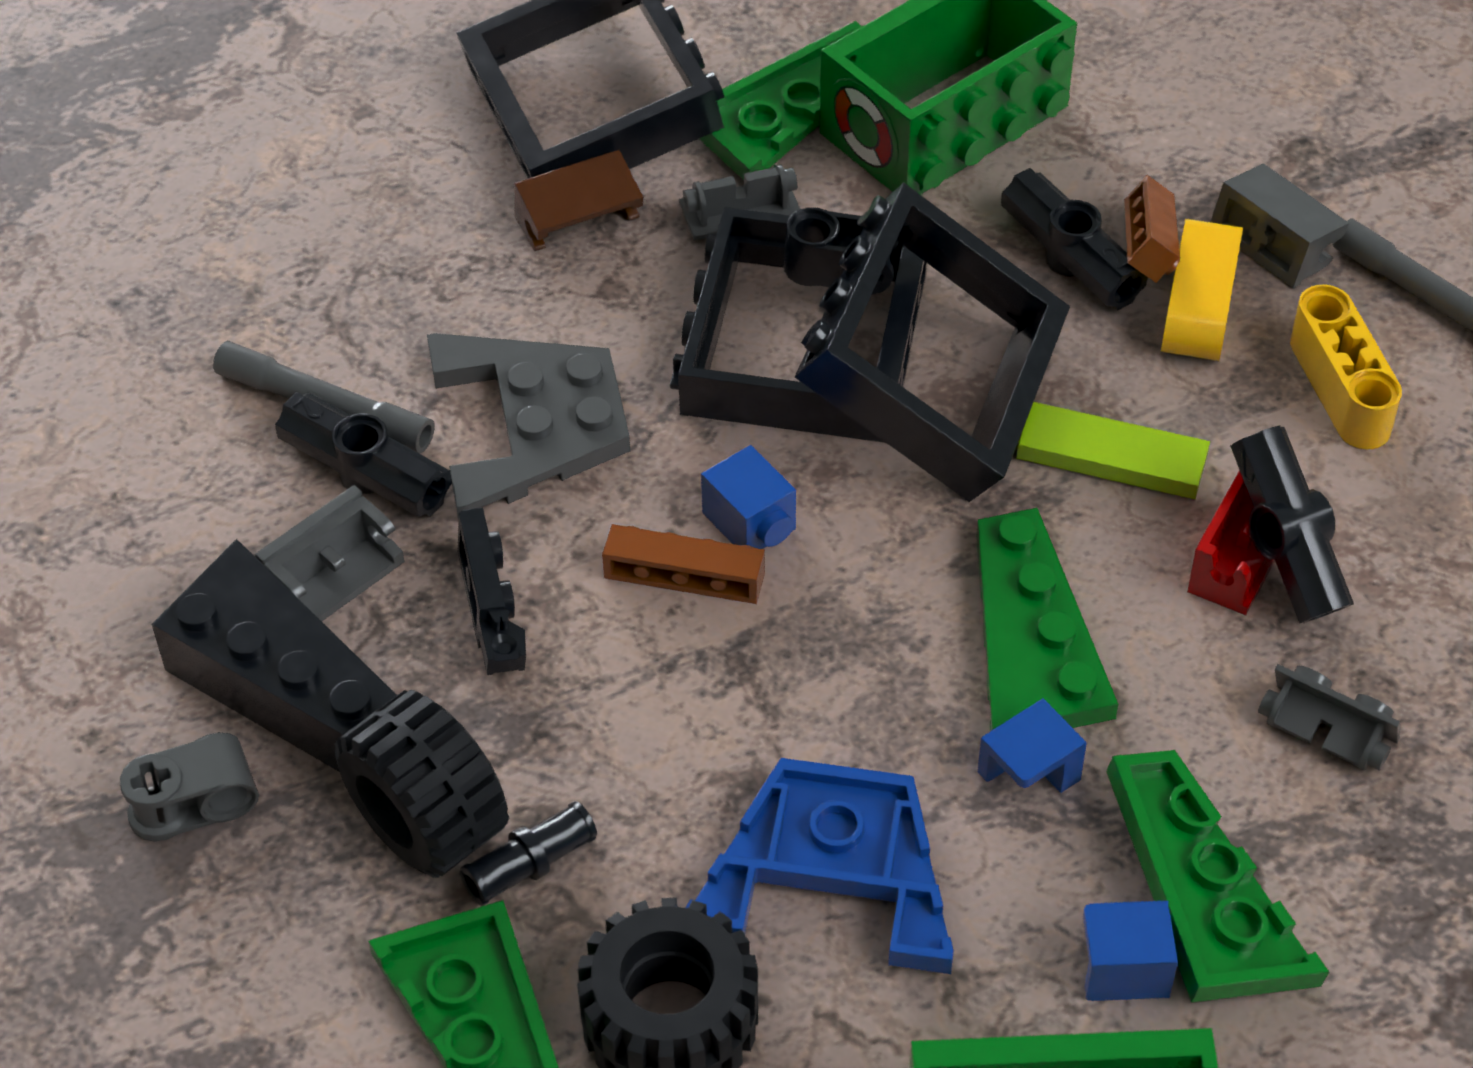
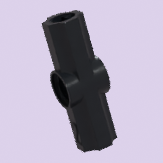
(1073, 238)
(363, 454)
(1291, 524)

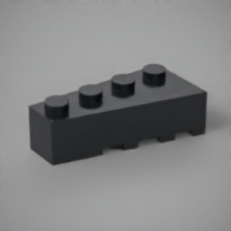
(267, 655)

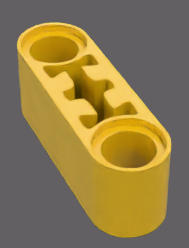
(1202, 290)
(1345, 367)

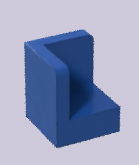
(1034, 747)
(1129, 950)

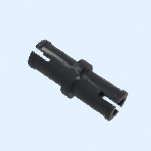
(528, 853)

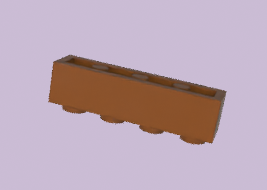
(1151, 229)
(684, 563)

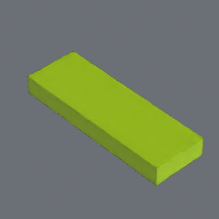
(1113, 450)

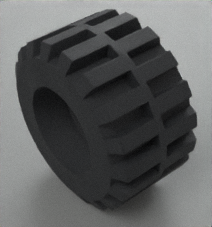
(422, 783)
(665, 947)

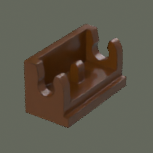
(575, 196)

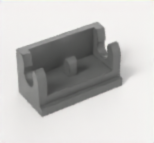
(1280, 223)
(334, 553)

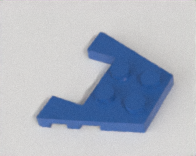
(839, 836)

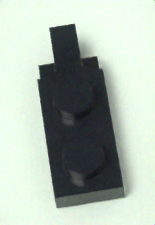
(488, 597)

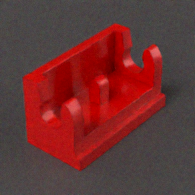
(1225, 561)

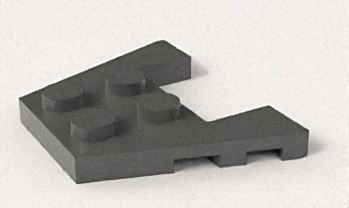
(556, 407)

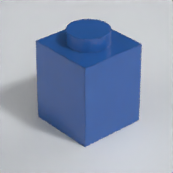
(749, 500)

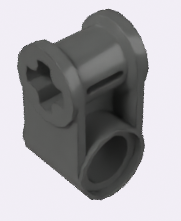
(192, 784)

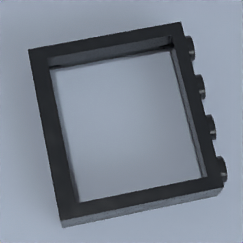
(638, 134)
(767, 401)
(885, 407)

